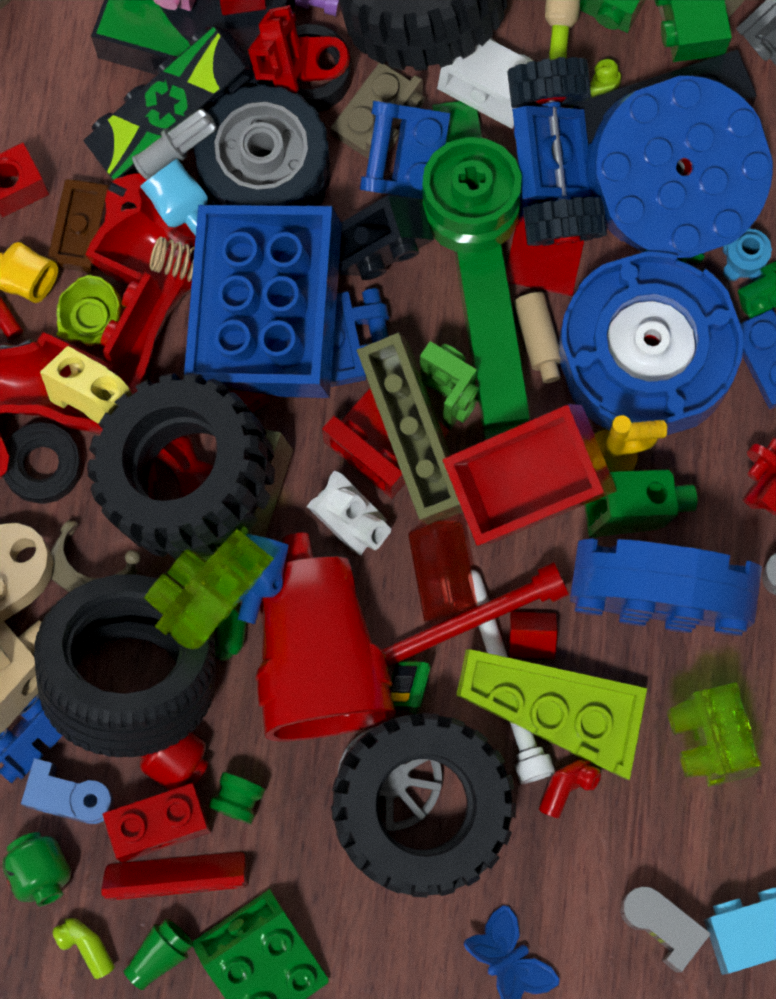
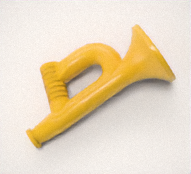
(627, 439)

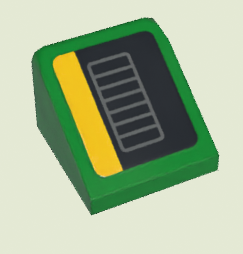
(409, 685)

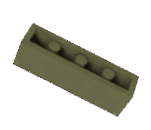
(411, 426)

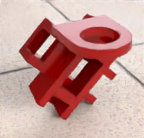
(290, 56)

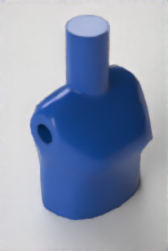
(269, 583)

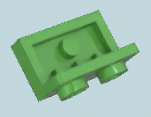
(451, 377)

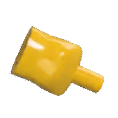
(26, 273)

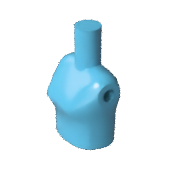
(175, 195)

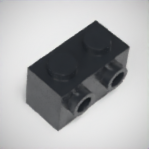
(383, 235)

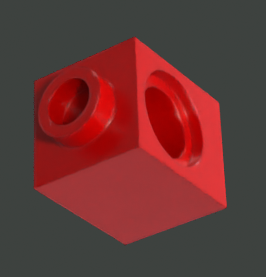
(29, 186)

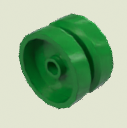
(471, 194)

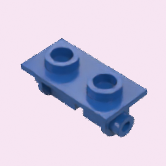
(16, 745)

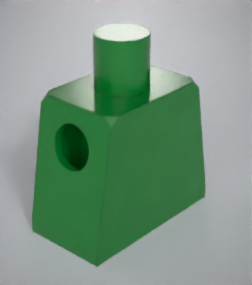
(640, 504)

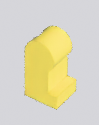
(88, 388)

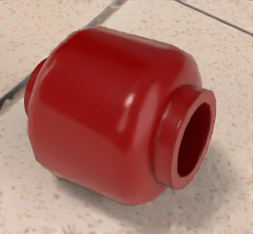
(177, 763)

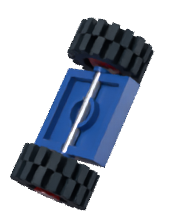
(554, 151)

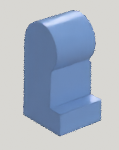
(65, 798)

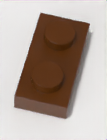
(77, 222)

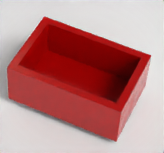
(529, 474)

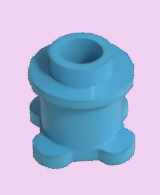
(745, 265)

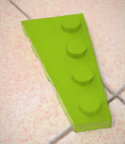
(570, 709)

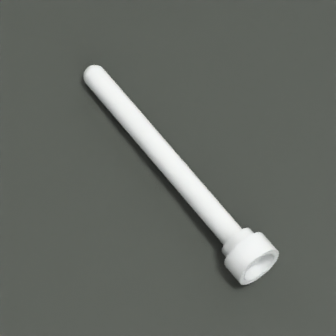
(532, 761)

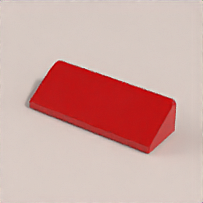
(174, 876)

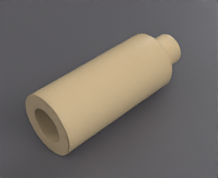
(539, 335)

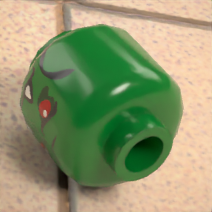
(36, 869)

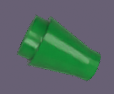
(160, 952)

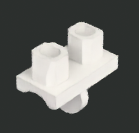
(350, 515)

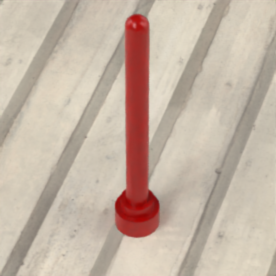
(544, 586)

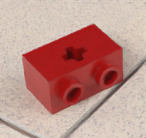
(156, 823)

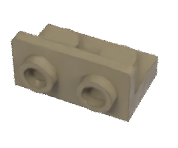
(385, 85)

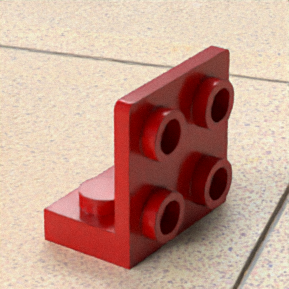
(366, 446)

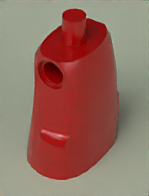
(317, 654)

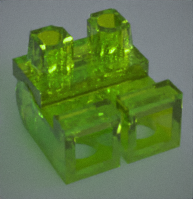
(209, 591)
(724, 734)

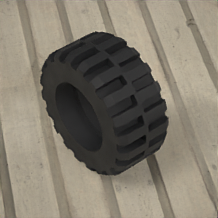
(420, 30)
(143, 428)
(486, 816)

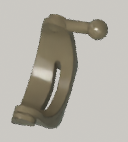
(63, 572)

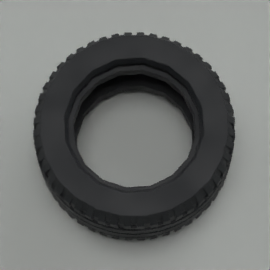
(113, 721)

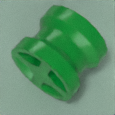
(237, 798)

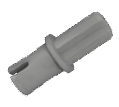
(174, 143)

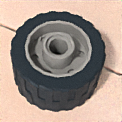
(264, 150)

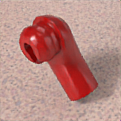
(565, 781)

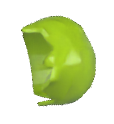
(87, 309)

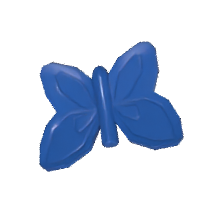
(498, 951)

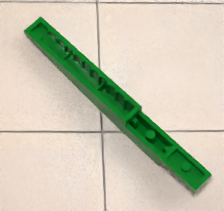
(488, 314)

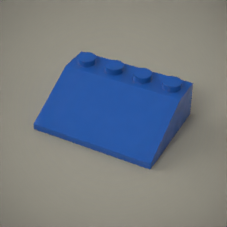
(265, 298)

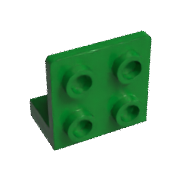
(259, 955)

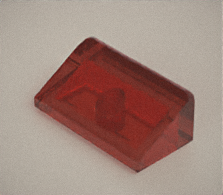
(442, 570)

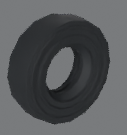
(65, 476)

